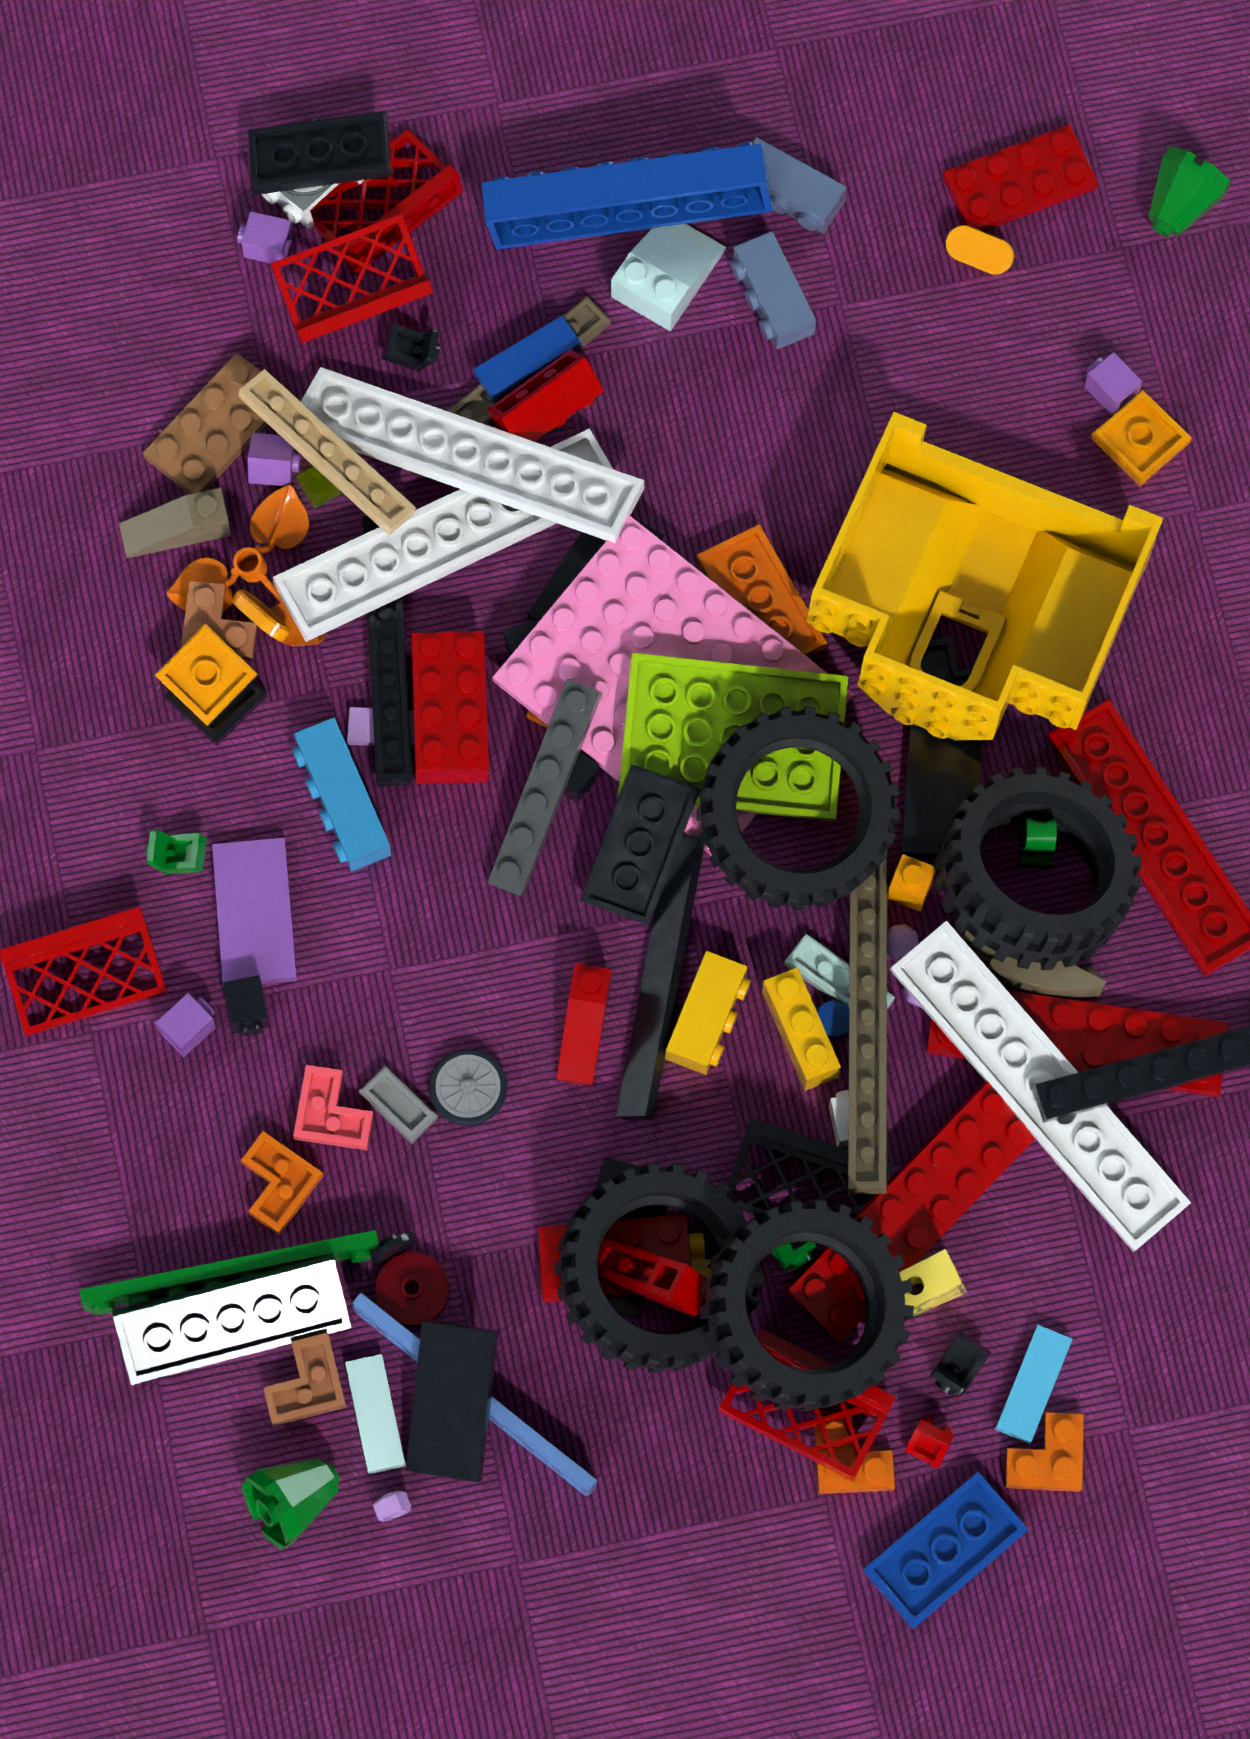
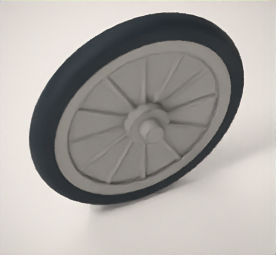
(468, 1087)

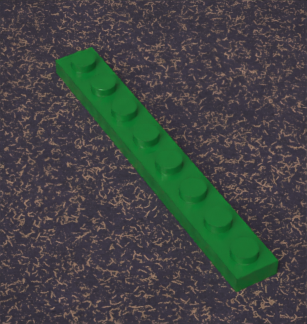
(141, 1290)

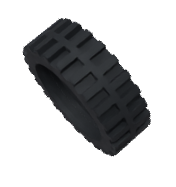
(852, 753)
(1009, 926)
(580, 1252)
(879, 1281)

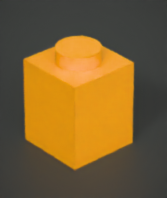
(911, 883)

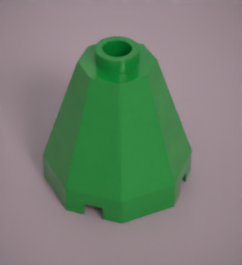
(1184, 192)
(289, 1498)

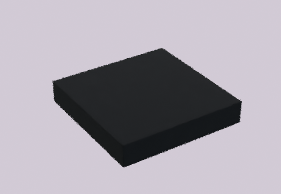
(228, 718)

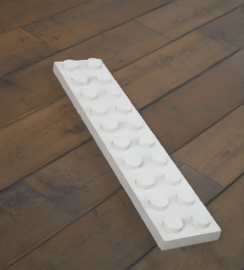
(474, 456)
(422, 550)
(1014, 1057)

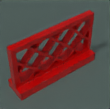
(415, 208)
(360, 308)
(75, 940)
(873, 1403)

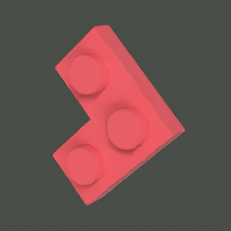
(322, 1119)

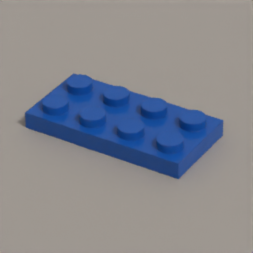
(945, 1550)

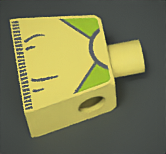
(939, 1281)

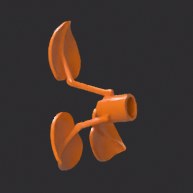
(276, 521)

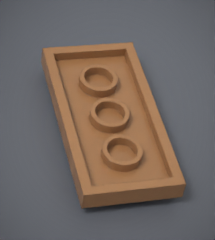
(208, 431)

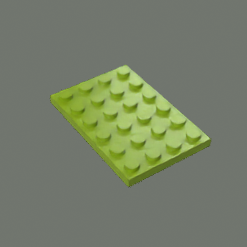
(689, 707)

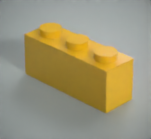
(708, 1013)
(801, 1029)

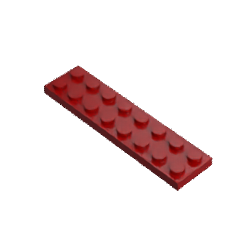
(1175, 860)
(1103, 1034)
(919, 1204)

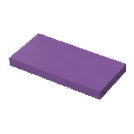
(254, 910)

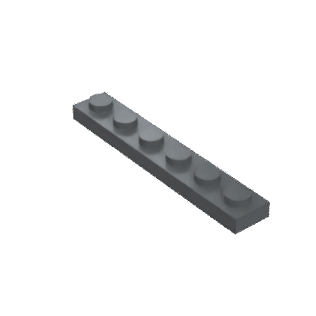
(544, 788)

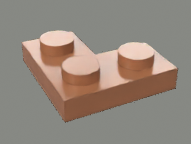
(206, 606)
(316, 1389)

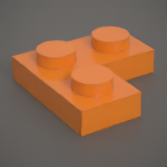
(289, 1181)
(1058, 1465)
(874, 1474)

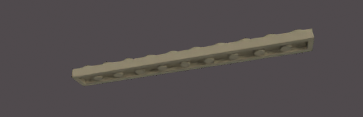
(868, 1035)

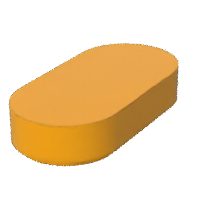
(980, 249)
(261, 615)

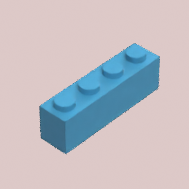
(341, 794)

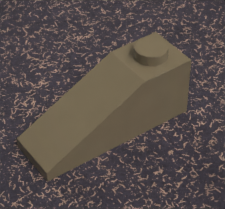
(177, 524)

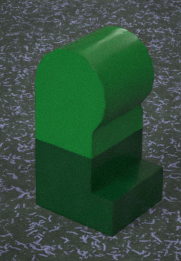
(1037, 844)

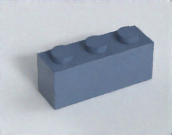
(802, 190)
(773, 291)

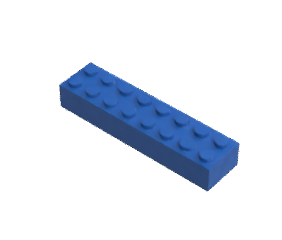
(627, 196)

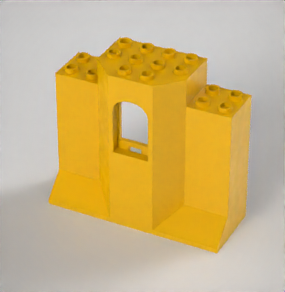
(988, 552)

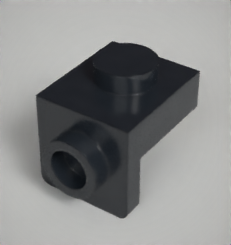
(410, 347)
(960, 1365)

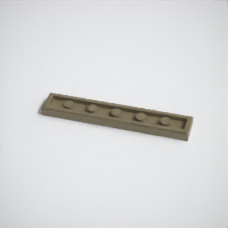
(585, 321)

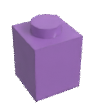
(265, 237)
(1112, 383)
(272, 460)
(187, 1024)

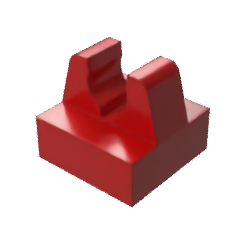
(930, 1442)

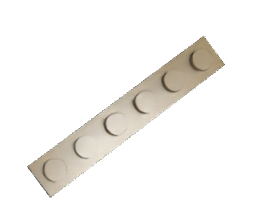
(327, 452)

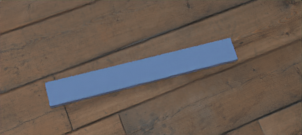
(498, 1413)

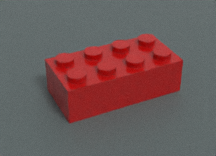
(449, 707)

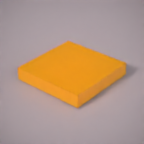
(1141, 438)
(206, 674)

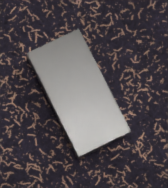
(398, 1105)

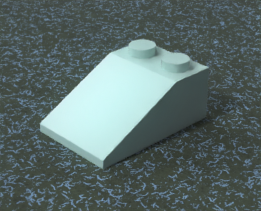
(665, 272)

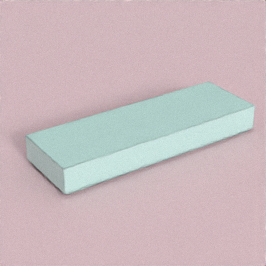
(823, 969)
(375, 1414)

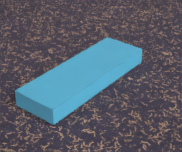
(1033, 1384)

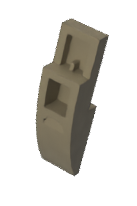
(1060, 982)

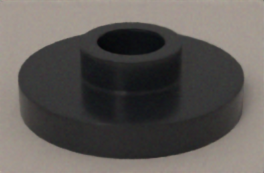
(393, 1246)

